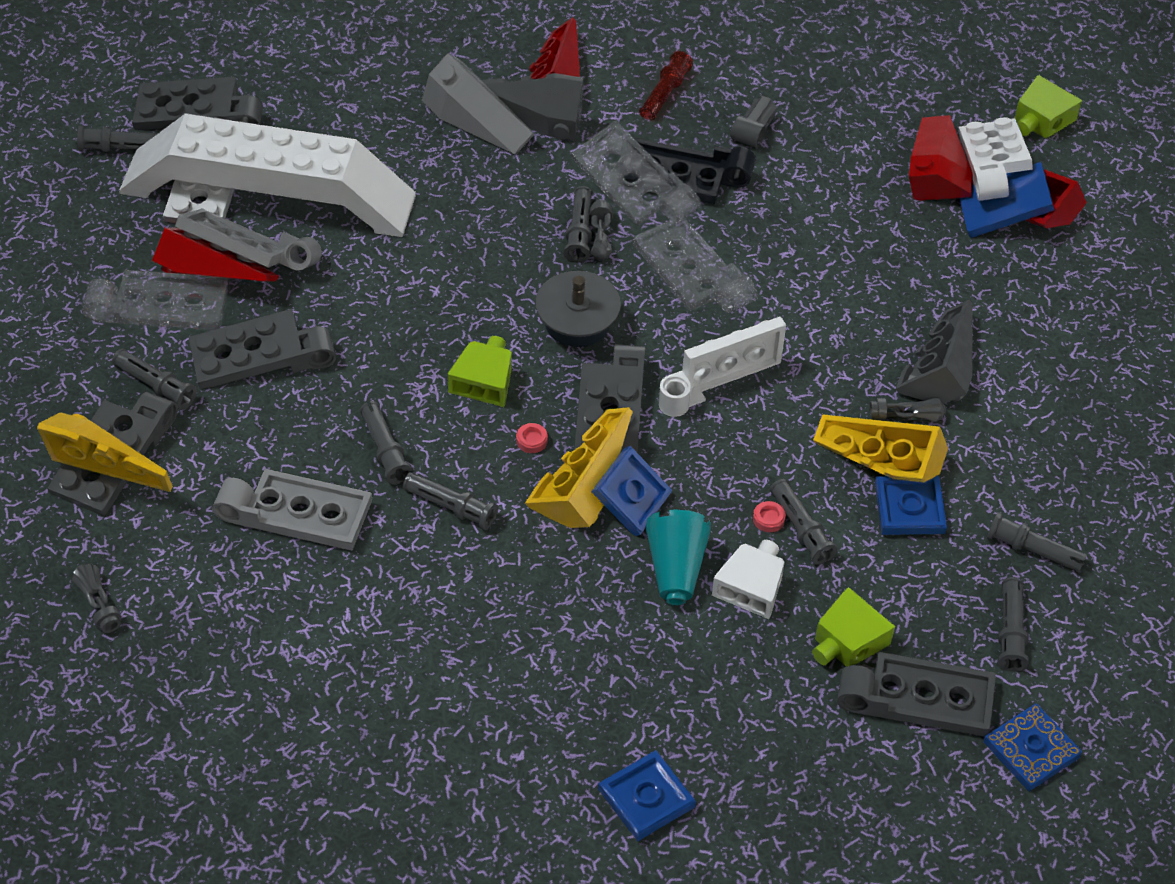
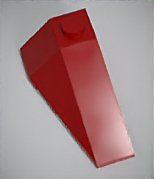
(559, 53)
(939, 162)
(1066, 199)
(193, 256)

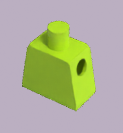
(1046, 108)
(482, 372)
(851, 631)

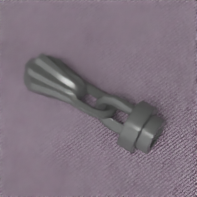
(601, 213)
(929, 409)
(88, 580)

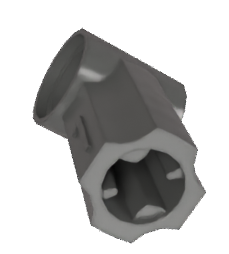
(752, 126)

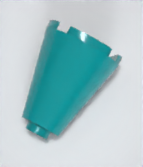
(677, 552)

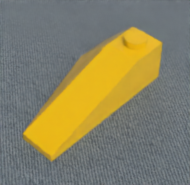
(87, 446)
(887, 447)
(568, 492)

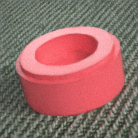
(531, 438)
(769, 516)

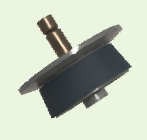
(578, 307)

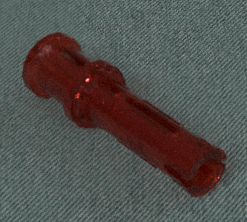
(670, 78)

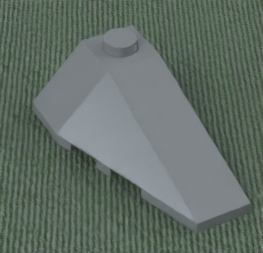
(469, 104)

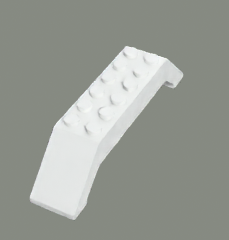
(274, 164)

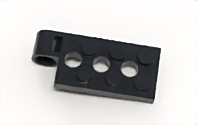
(725, 165)

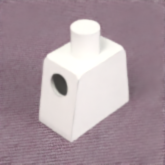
(751, 578)

